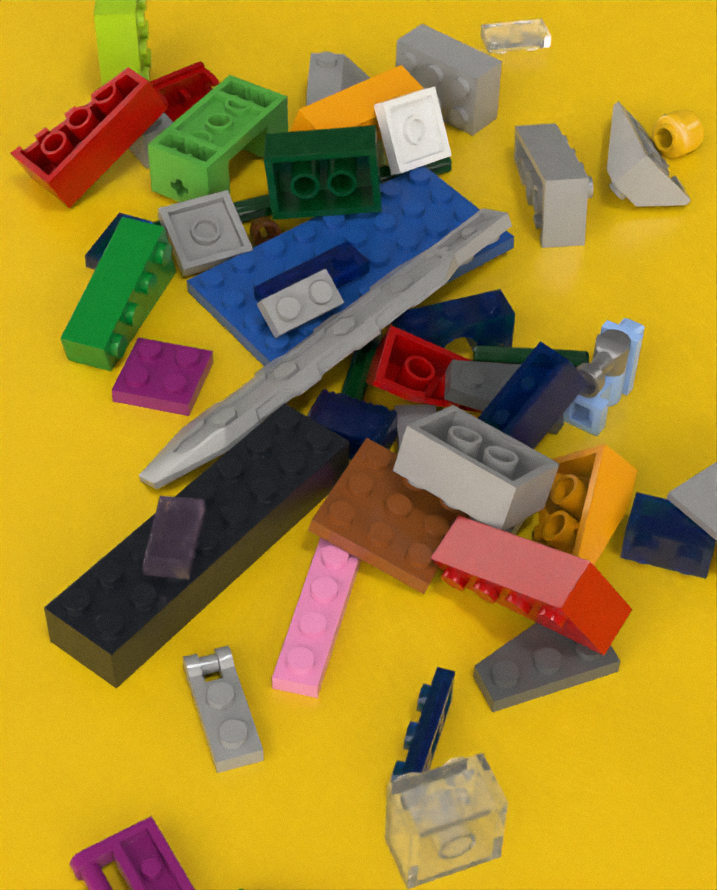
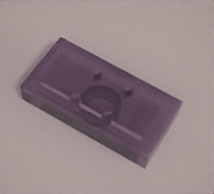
(174, 537)

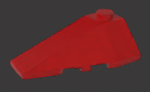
(412, 369)

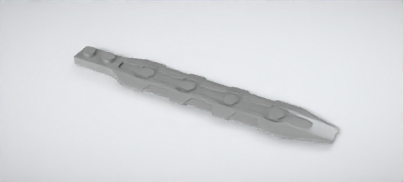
(331, 341)

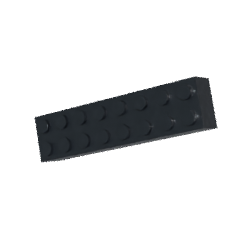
(252, 498)

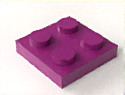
(162, 376)

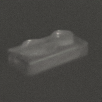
(515, 36)

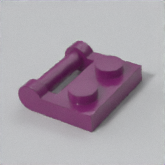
(140, 856)

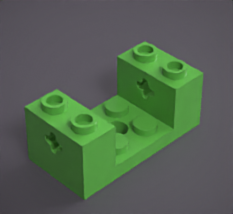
(195, 150)

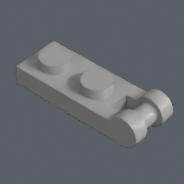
(223, 710)

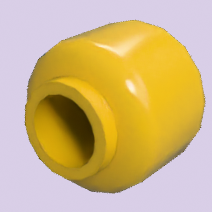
(678, 133)

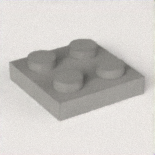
(204, 232)

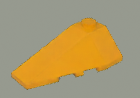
(586, 502)

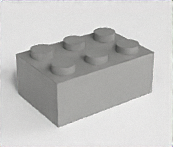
(463, 76)
(475, 468)

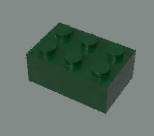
(323, 172)

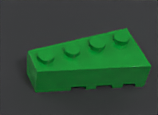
(119, 294)

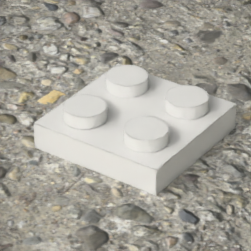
(412, 130)

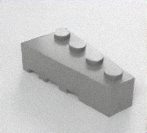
(553, 184)

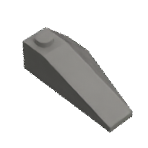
(331, 74)
(637, 166)

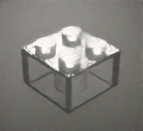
(445, 819)

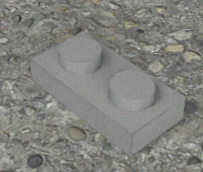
(300, 303)

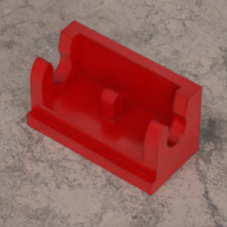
(184, 88)

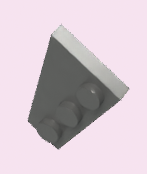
(478, 383)
(538, 665)

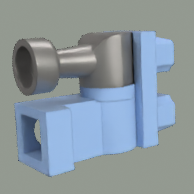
(607, 375)

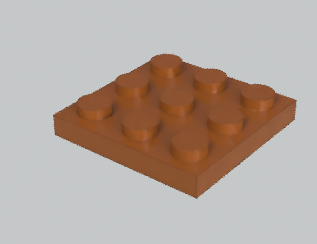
(385, 518)

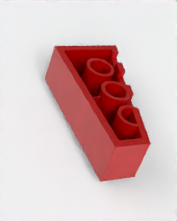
(91, 137)

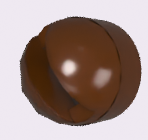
(270, 227)

